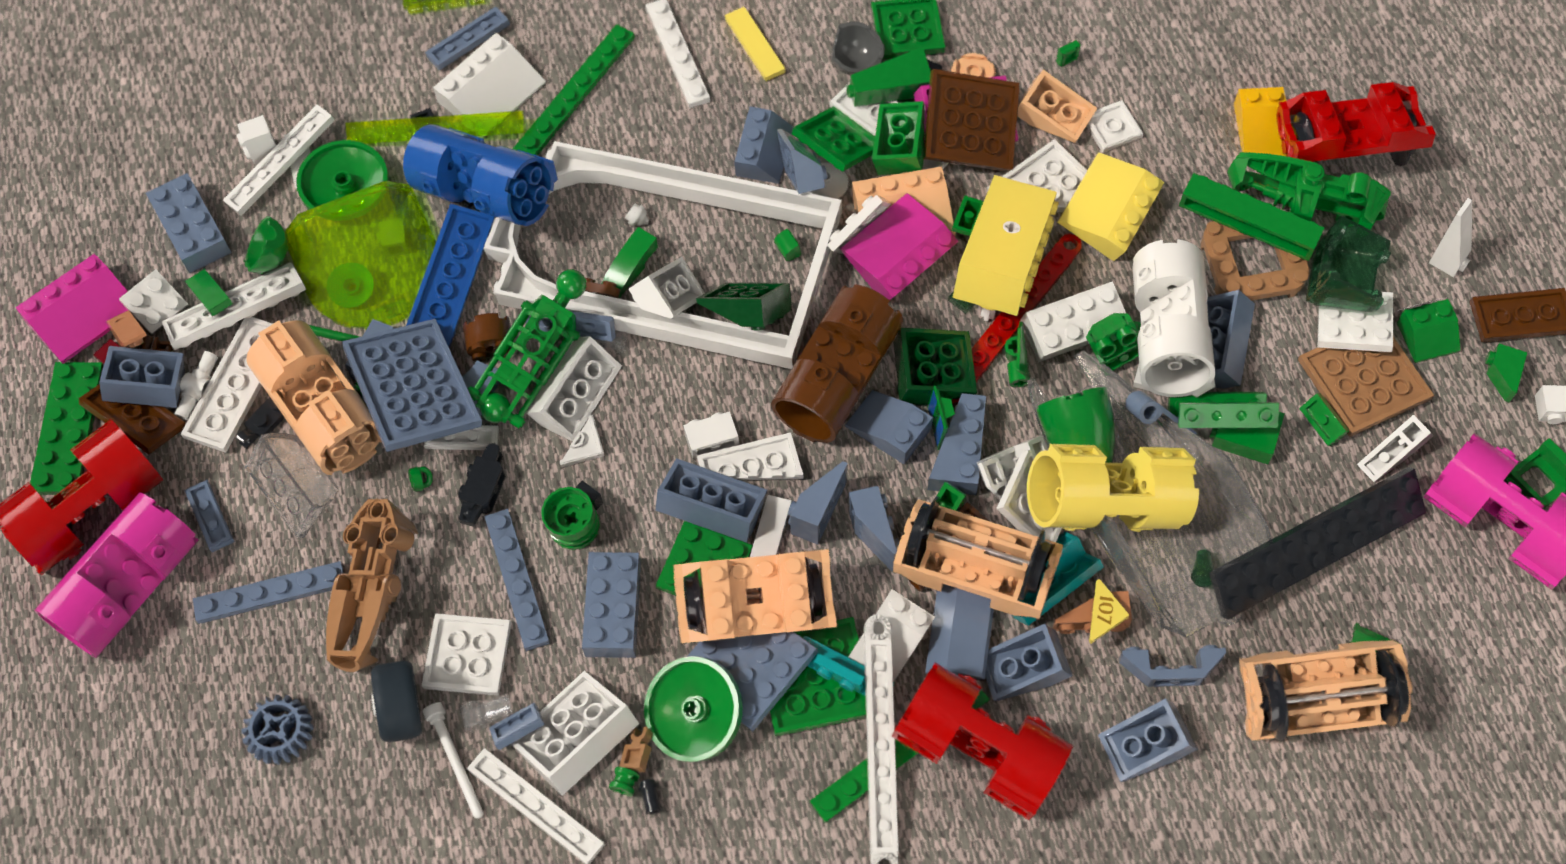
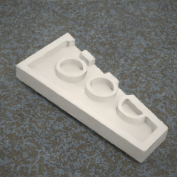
(756, 460)

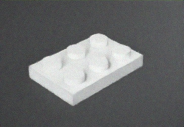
(856, 223)

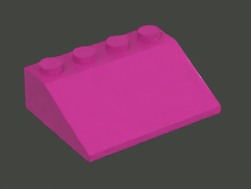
(898, 246)
(74, 308)

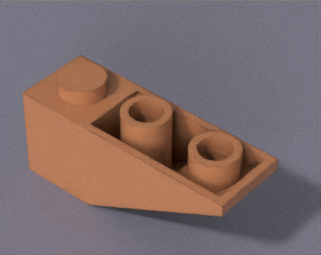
(126, 330)
(1080, 617)

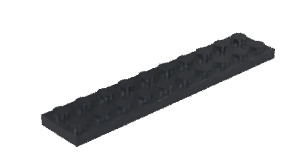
(1317, 543)

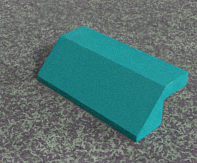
(1072, 571)

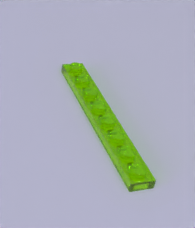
(403, 129)

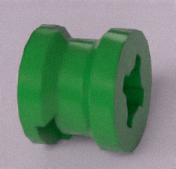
(624, 781)

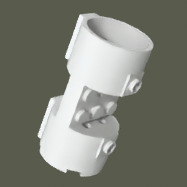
(1174, 328)

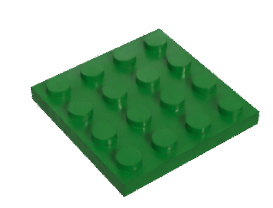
(815, 700)

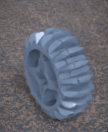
(257, 743)

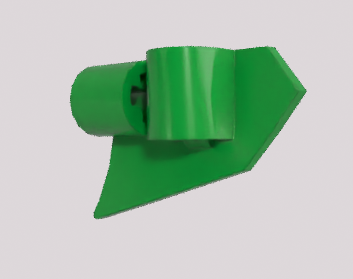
(1018, 362)

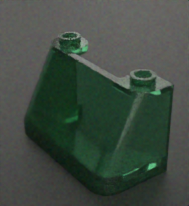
(1347, 268)

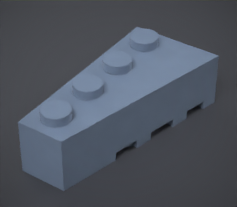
(961, 447)

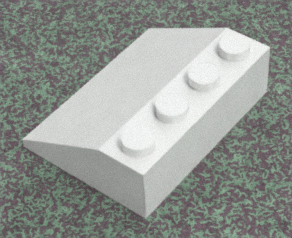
(489, 80)
(577, 733)

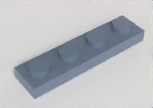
(467, 38)
(592, 325)

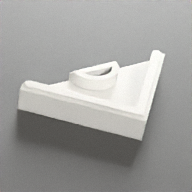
(584, 446)

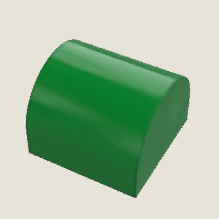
(787, 245)

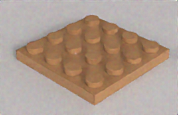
(1366, 384)

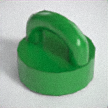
(416, 478)

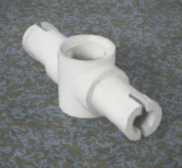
(194, 385)

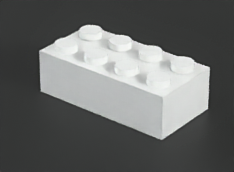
(1066, 322)

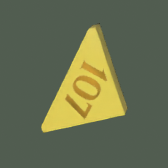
(1106, 612)

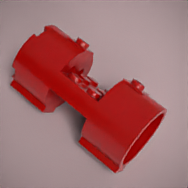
(40, 526)
(1021, 762)

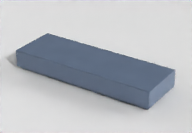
(209, 516)

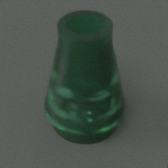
(1201, 568)

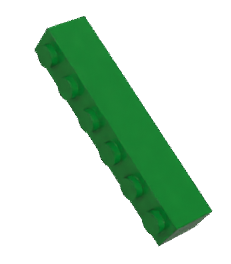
(1251, 216)

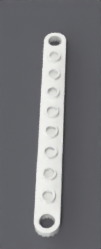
(880, 743)

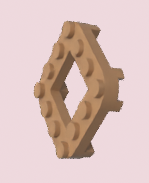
(1258, 286)

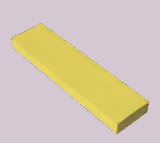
(755, 44)

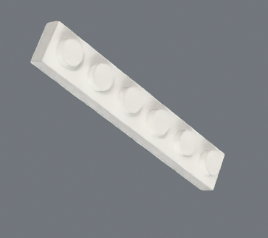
(677, 53)
(279, 160)
(536, 807)

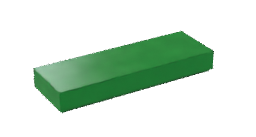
(208, 292)

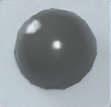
(856, 48)

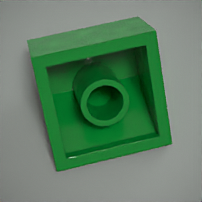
(1430, 330)

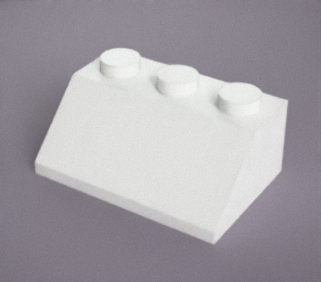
(667, 290)

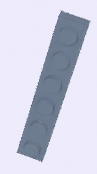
(517, 580)
(266, 593)

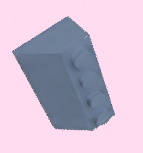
(1230, 326)
(710, 500)

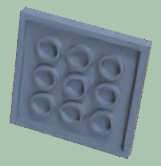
(761, 667)

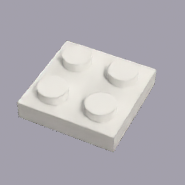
(153, 301)

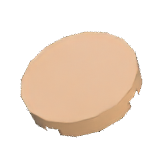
(975, 65)

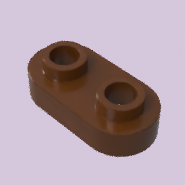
(606, 289)

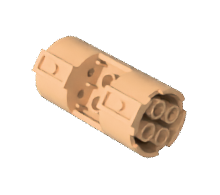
(314, 396)

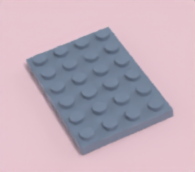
(411, 385)

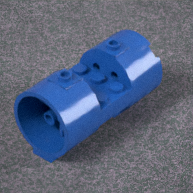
(495, 179)

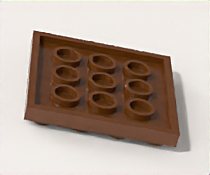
(971, 120)

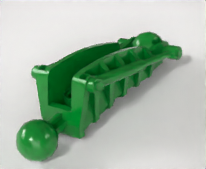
(496, 406)

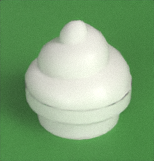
(637, 215)

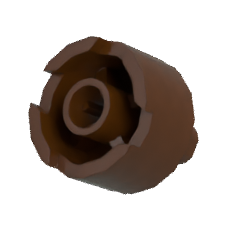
(485, 335)

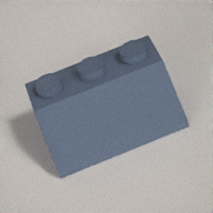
(759, 146)
(801, 164)

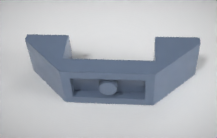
(1138, 664)

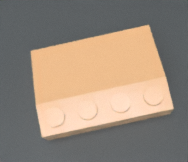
(924, 186)

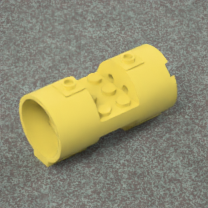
(1076, 488)

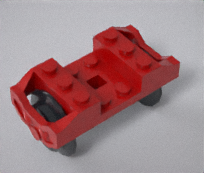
(1358, 127)

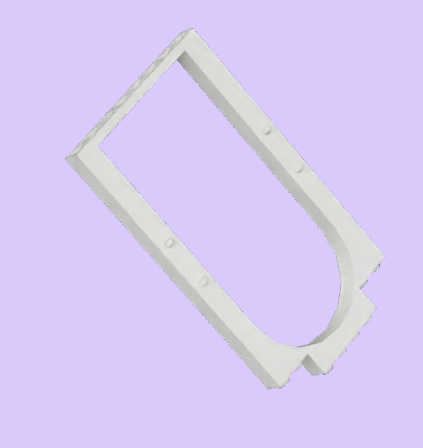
(588, 165)

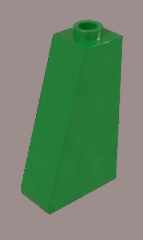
(890, 80)

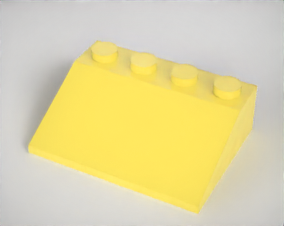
(1110, 204)

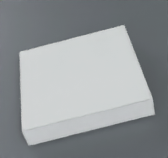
(1113, 126)

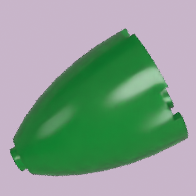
(1080, 420)

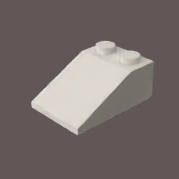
(907, 626)

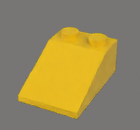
(1257, 119)

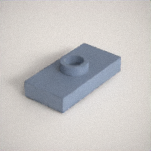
(516, 726)

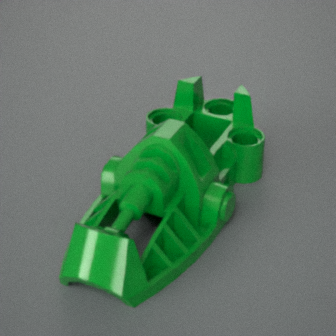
(1305, 187)

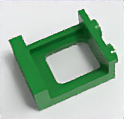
(1551, 462)

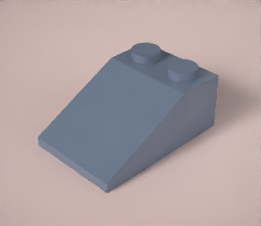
(891, 425)
(816, 505)
(1026, 663)
(1147, 740)

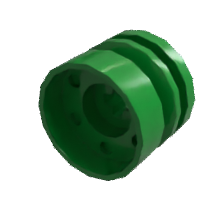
(567, 506)

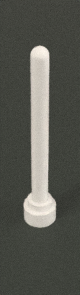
(435, 715)

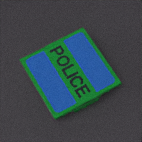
(940, 410)

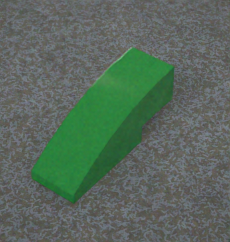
(631, 259)

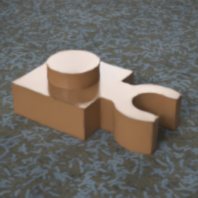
(636, 754)

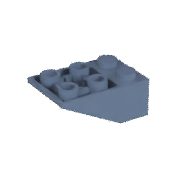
(872, 524)

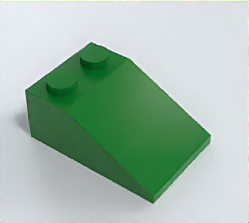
(899, 138)

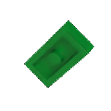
(1324, 419)

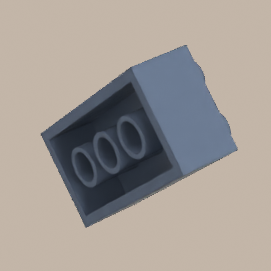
(188, 223)
(611, 605)

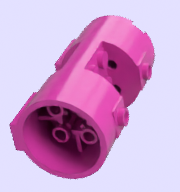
(1476, 482)
(117, 575)

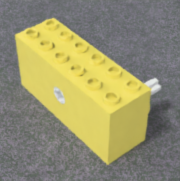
(1005, 246)

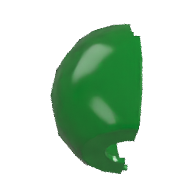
(266, 247)

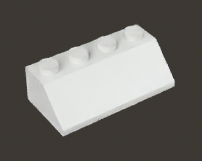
(574, 388)

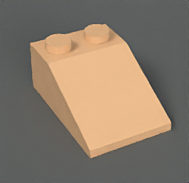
(1055, 108)

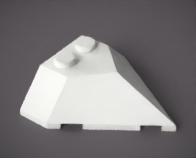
(999, 467)

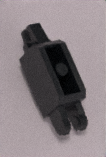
(482, 485)

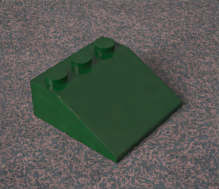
(749, 303)
(933, 359)

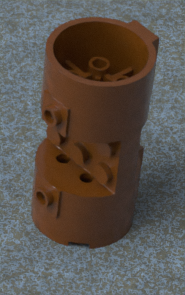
(837, 363)

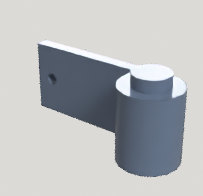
(1147, 409)

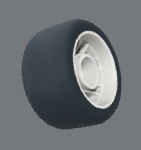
(395, 701)

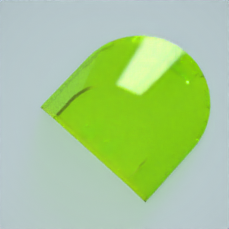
(363, 254)

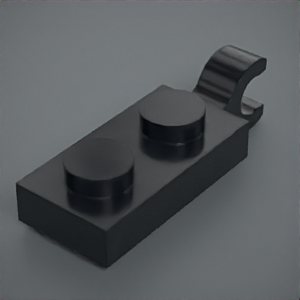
(262, 422)

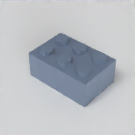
(142, 376)

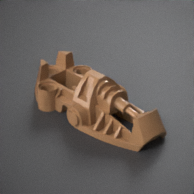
(370, 581)

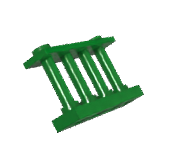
(1225, 410)

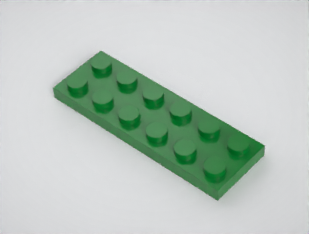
(64, 426)

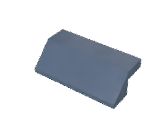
(960, 632)

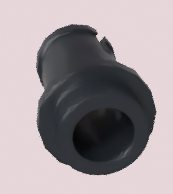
(650, 796)

